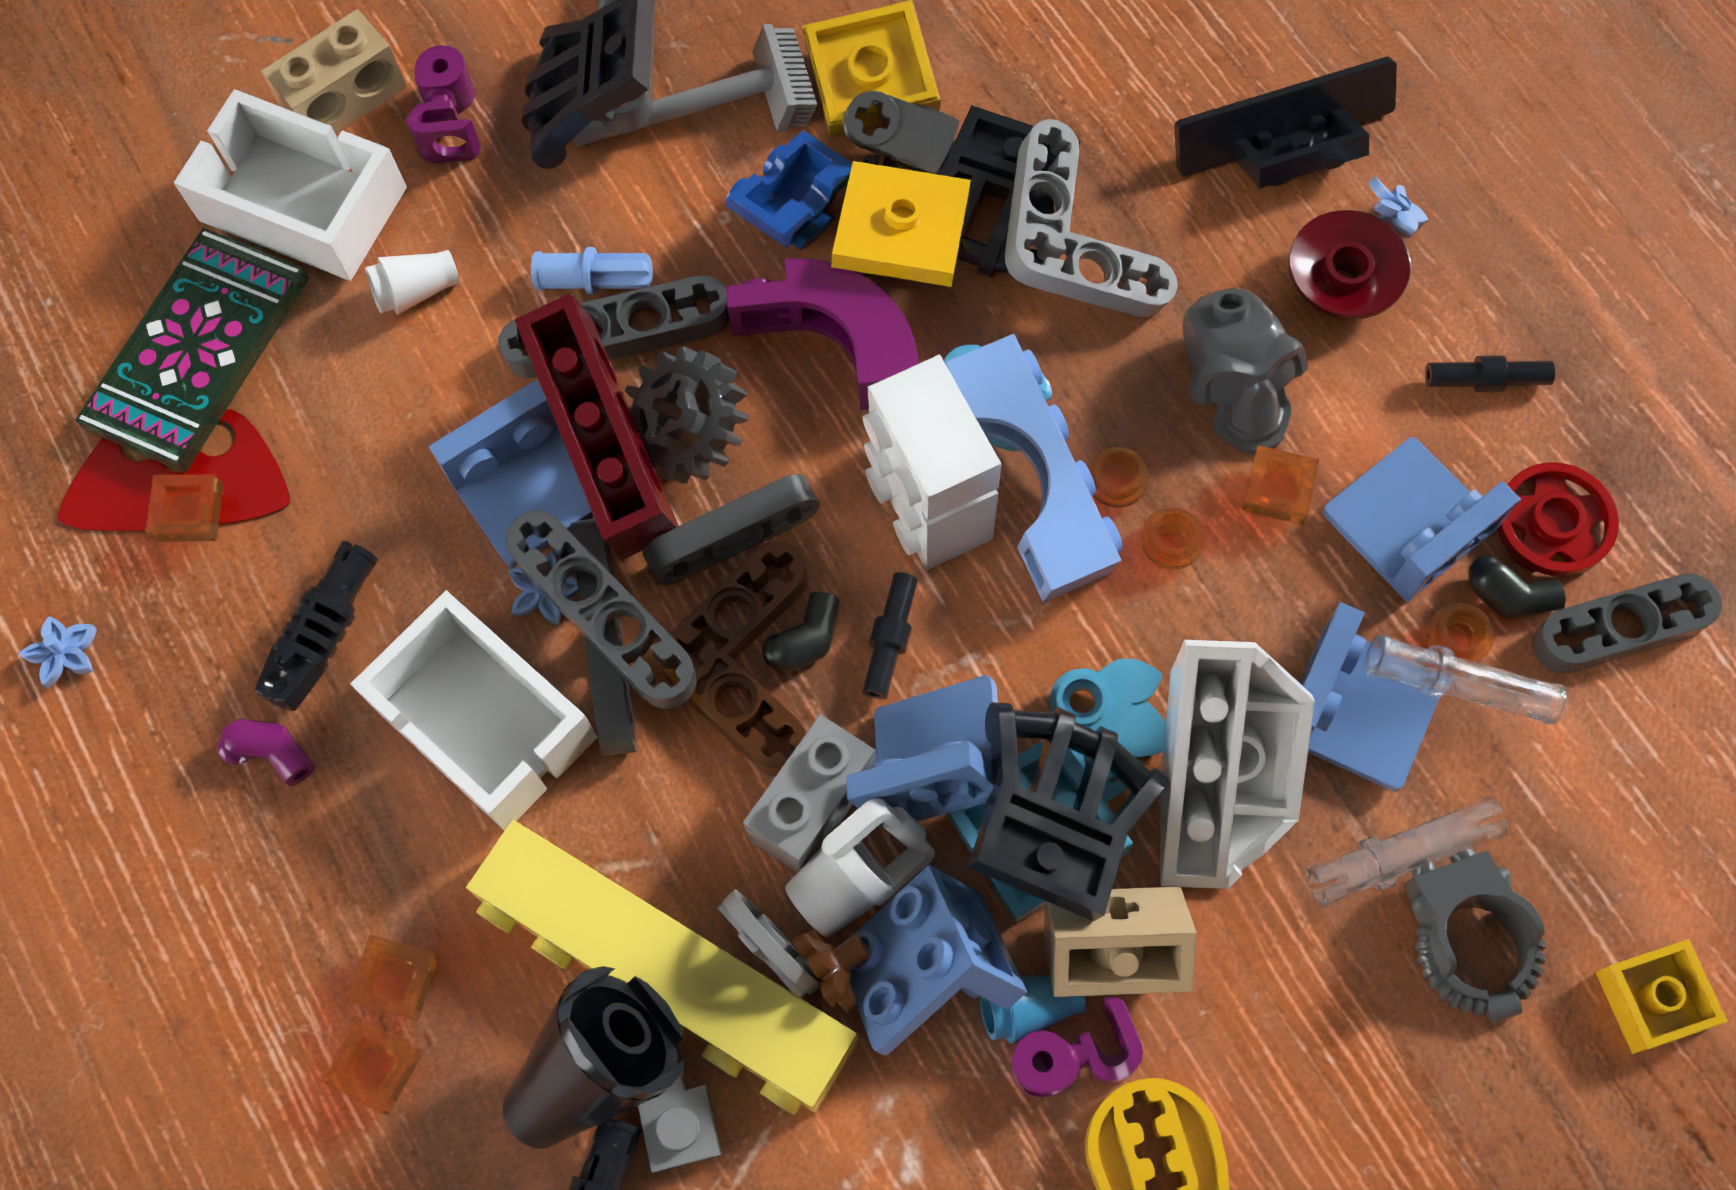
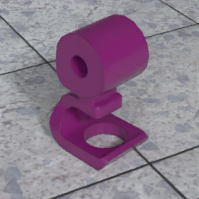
(445, 93)
(1049, 1065)

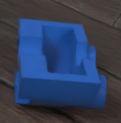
(793, 192)

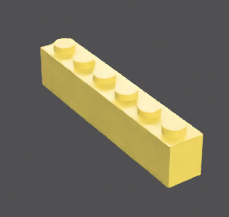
(712, 994)

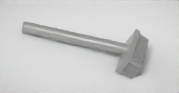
(778, 74)

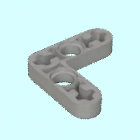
(1053, 237)

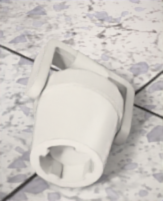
(846, 876)

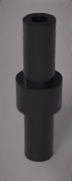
(1489, 373)
(890, 635)

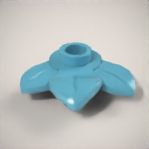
(1119, 705)

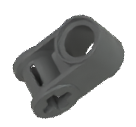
(912, 133)

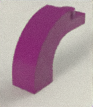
(834, 305)

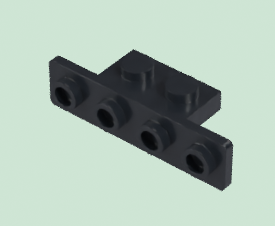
(1291, 128)

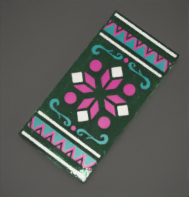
(193, 350)

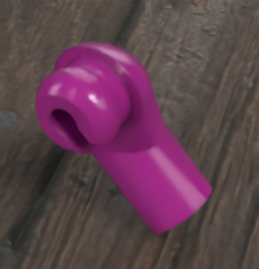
(266, 740)

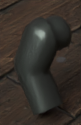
(1509, 594)
(806, 641)

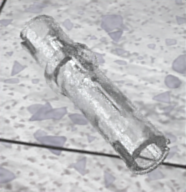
(1439, 673)
(1381, 861)

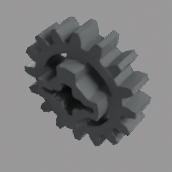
(687, 413)

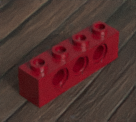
(596, 425)

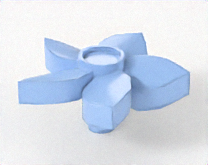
(1397, 208)
(533, 597)
(59, 649)

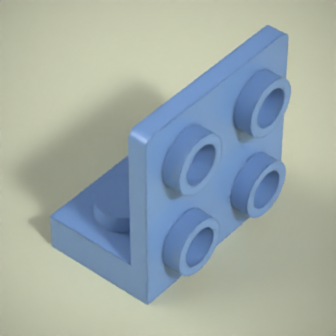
(512, 465)
(1415, 517)
(1361, 719)
(931, 752)
(924, 951)

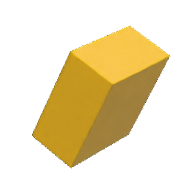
(1661, 996)

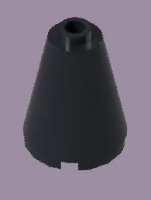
(594, 1059)

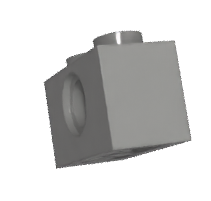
(808, 794)

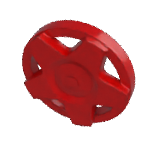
(1559, 521)

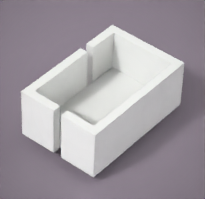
(292, 184)
(931, 463)
(475, 709)

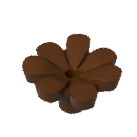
(833, 965)

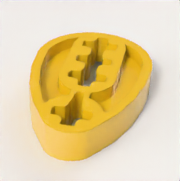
(1184, 1119)

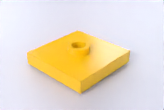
(869, 52)
(901, 224)

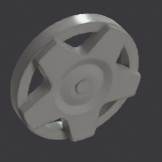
(769, 944)

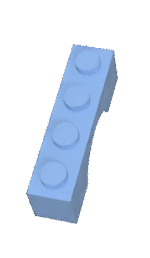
(1069, 539)

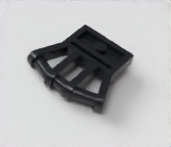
(586, 74)
(988, 157)
(1042, 843)

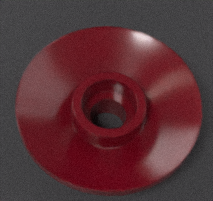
(1354, 244)

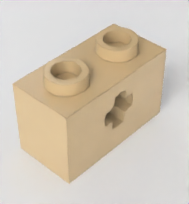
(1134, 949)

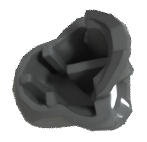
(1243, 366)

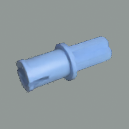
(591, 270)

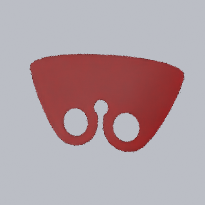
(116, 492)

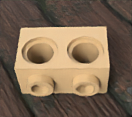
(337, 73)

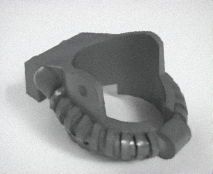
(1474, 883)

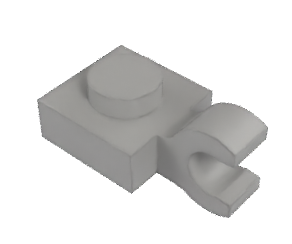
(679, 1126)

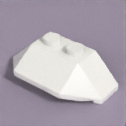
(1230, 760)

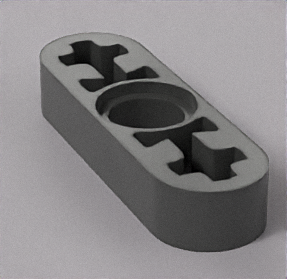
(731, 529)
(1646, 603)

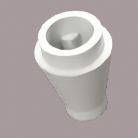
(410, 279)

